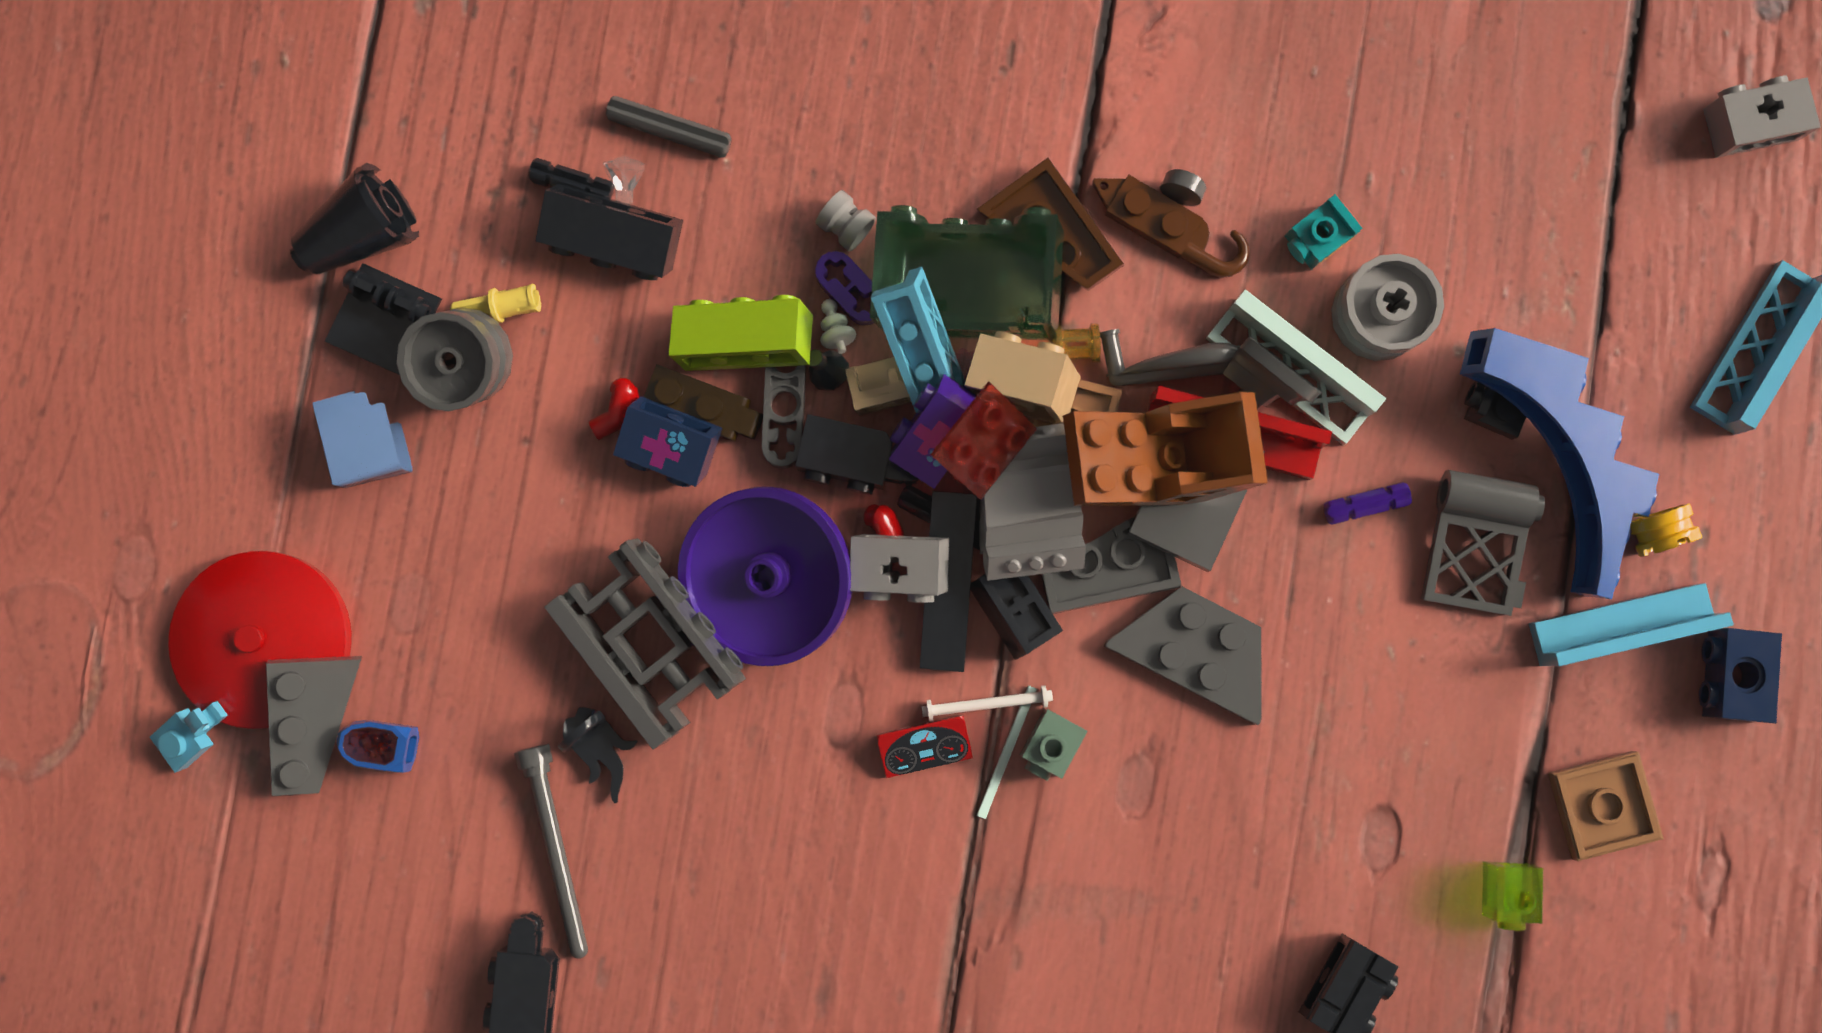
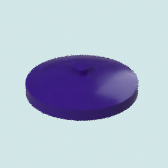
(767, 574)

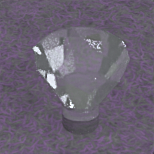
(624, 175)

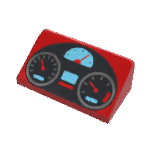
(924, 746)

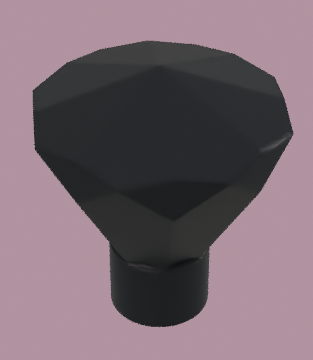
(827, 369)

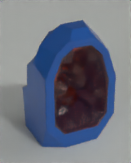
(379, 745)

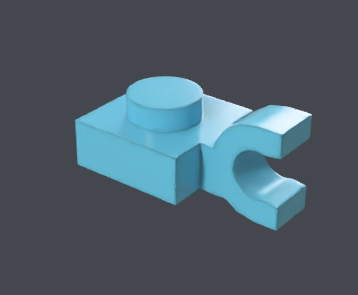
(184, 735)

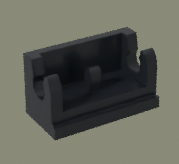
(1016, 612)

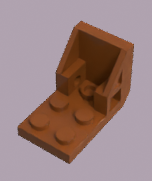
(1167, 454)

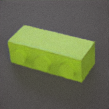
(741, 334)

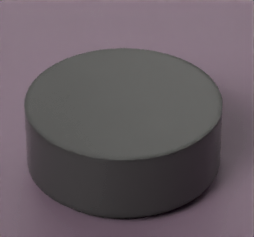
(1183, 187)

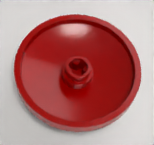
(250, 613)

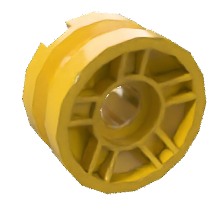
(1665, 530)

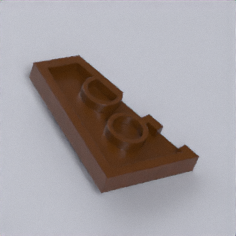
(1086, 252)

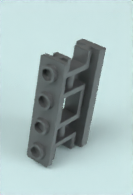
(620, 665)

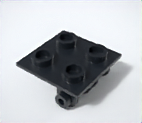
(378, 315)

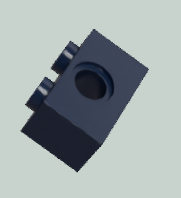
(1759, 660)

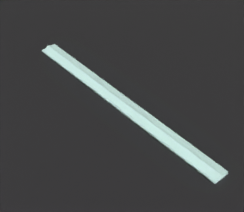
(1004, 757)

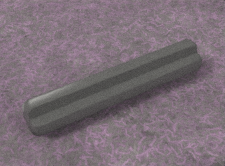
(668, 126)

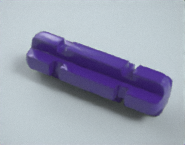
(1367, 503)

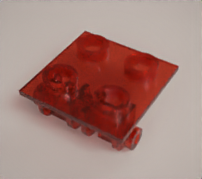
(983, 441)

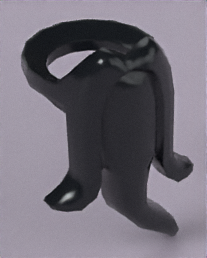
(593, 741)

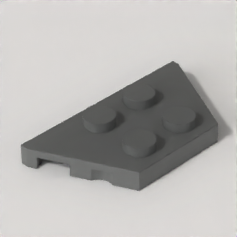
(1199, 650)

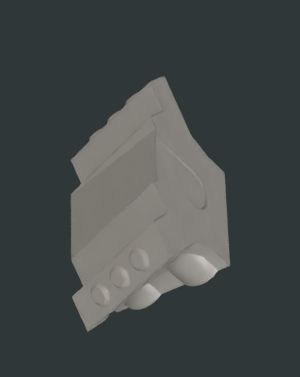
(1030, 513)

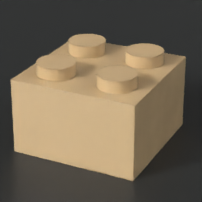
(1033, 378)

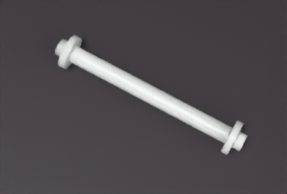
(987, 703)

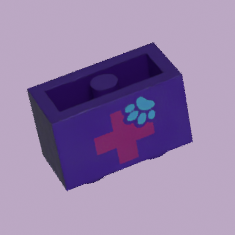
(936, 414)

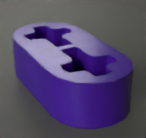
(842, 295)

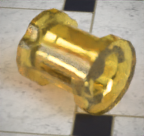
(1090, 335)

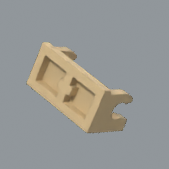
(877, 386)

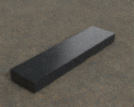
(947, 617)

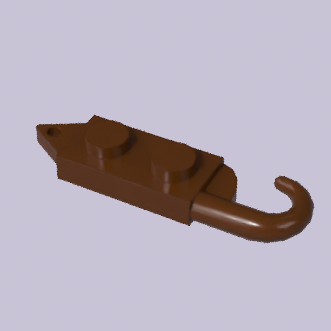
(1166, 224)

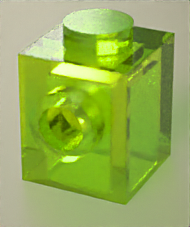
(1512, 894)

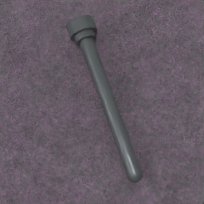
(535, 766)

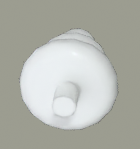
(836, 333)

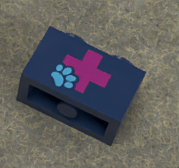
(667, 442)

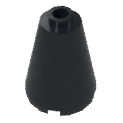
(354, 224)

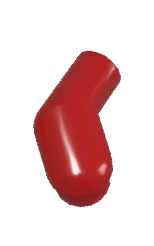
(622, 395)
(883, 521)

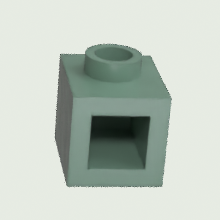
(1052, 745)

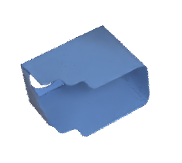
(360, 440)

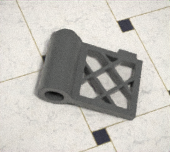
(1489, 506)

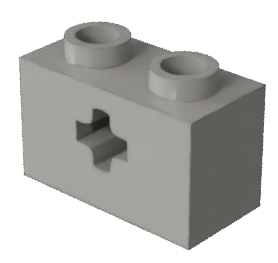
(1761, 116)
(925, 561)

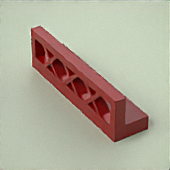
(1287, 444)

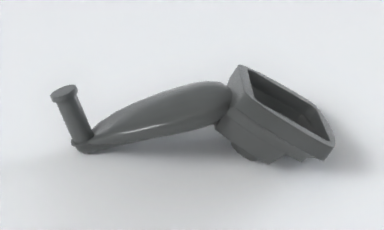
(1248, 366)

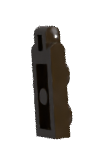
(704, 402)

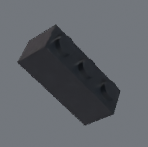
(608, 232)

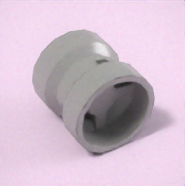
(845, 220)

